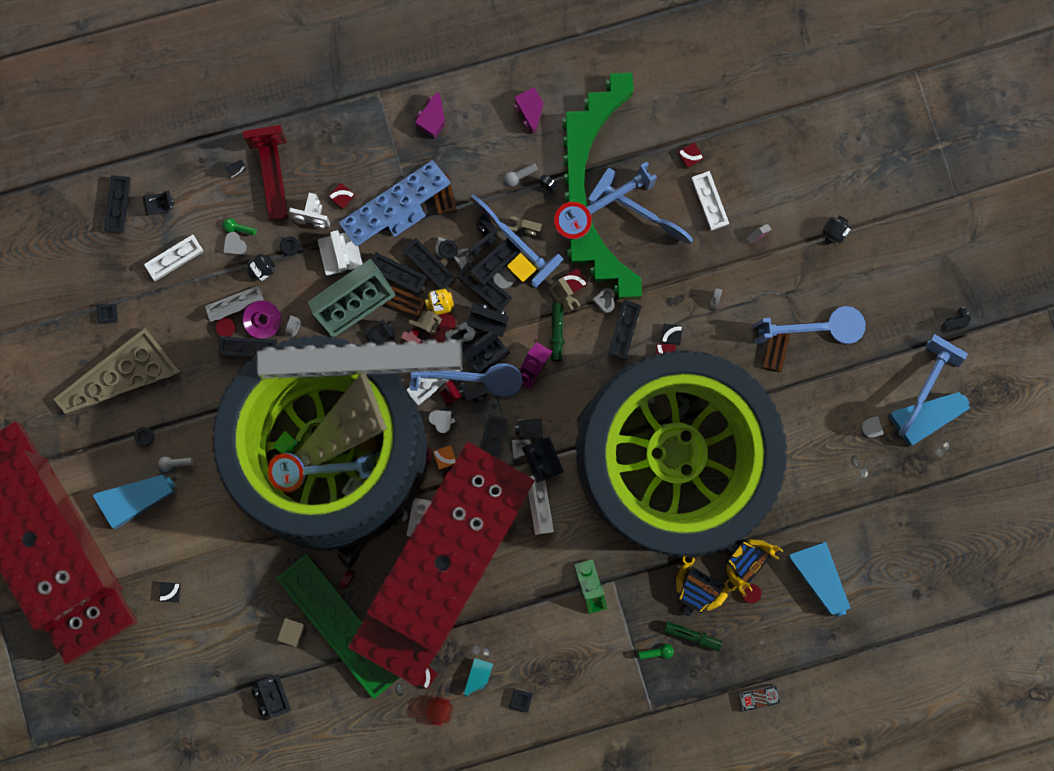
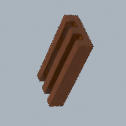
(446, 210)
(403, 309)
(783, 353)

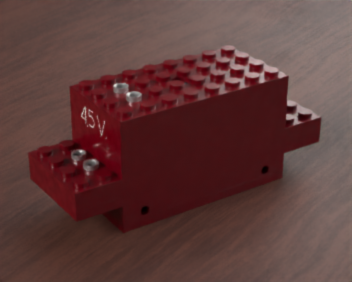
(52, 555)
(441, 564)

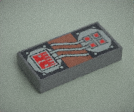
(759, 698)

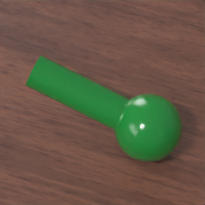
(230, 225)
(665, 651)

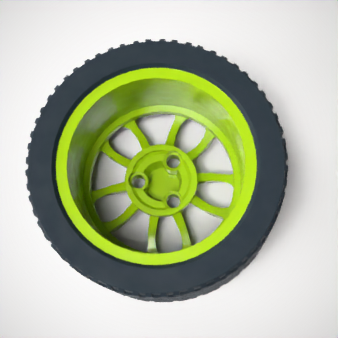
(750, 420)
(243, 444)

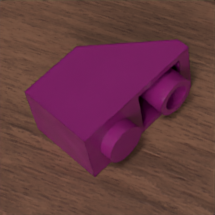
(530, 107)
(432, 118)
(534, 364)

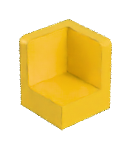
(521, 268)

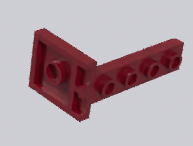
(267, 141)

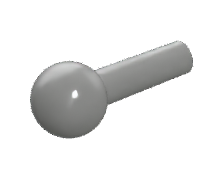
(511, 178)
(166, 463)

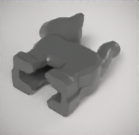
(462, 334)

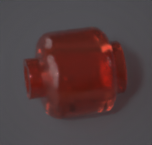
(439, 711)

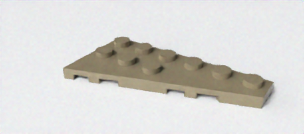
(126, 369)
(346, 425)

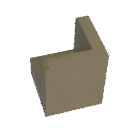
(427, 322)
(291, 632)

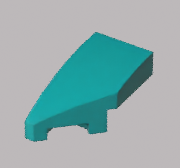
(478, 676)

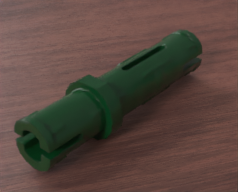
(557, 332)
(701, 639)

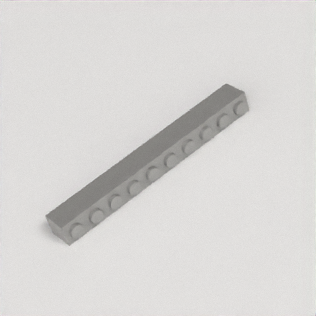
(357, 360)

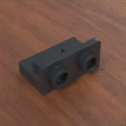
(543, 460)
(270, 697)

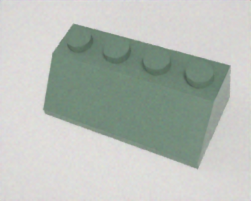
(351, 298)

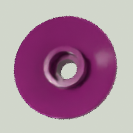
(262, 329)

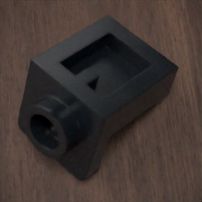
(954, 323)
(381, 333)
(529, 429)

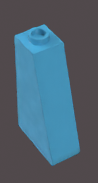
(930, 417)
(131, 500)
(821, 576)

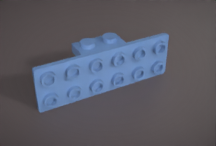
(397, 206)

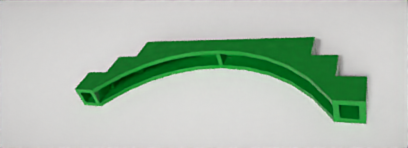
(580, 134)

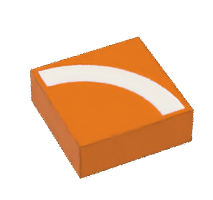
(444, 457)

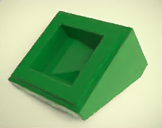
(286, 443)

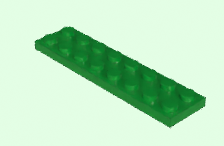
(333, 620)

